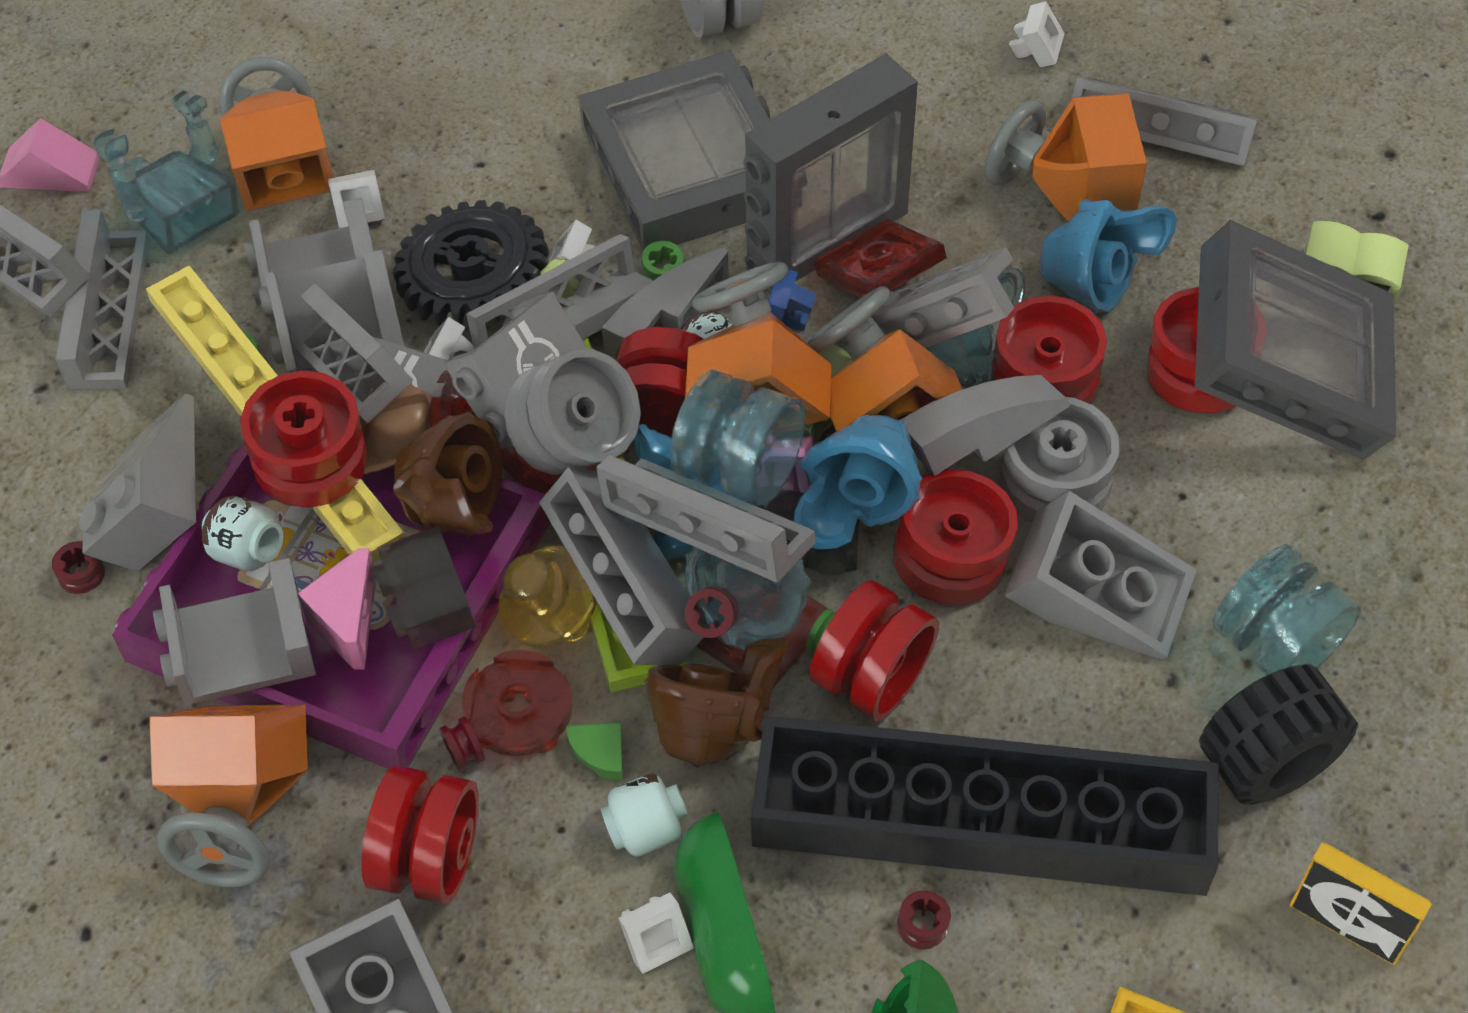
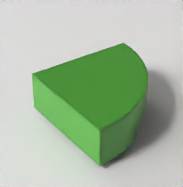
(598, 748)

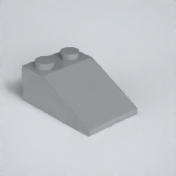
(146, 494)
(1100, 578)
(370, 966)

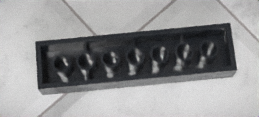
(987, 805)

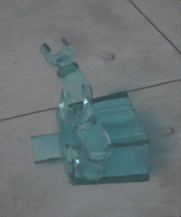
(180, 192)

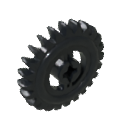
(477, 273)

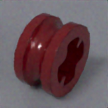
(81, 581)
(695, 614)
(462, 744)
(922, 937)

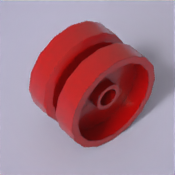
(1052, 340)
(1173, 355)
(658, 370)
(304, 438)
(955, 538)
(874, 650)
(420, 834)

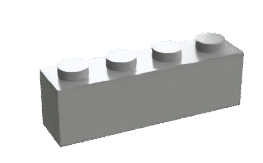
(622, 570)

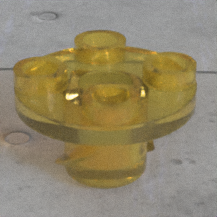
(546, 598)

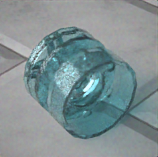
(737, 437)
(1283, 614)

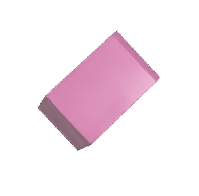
(49, 161)
(342, 606)

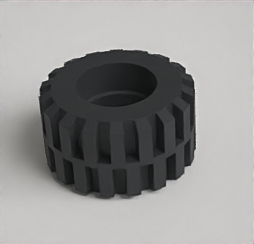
(1278, 734)

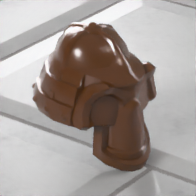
(451, 476)
(714, 712)

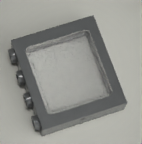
(677, 146)
(828, 178)
(1296, 341)

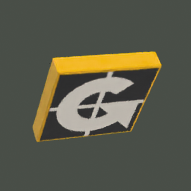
(1360, 903)

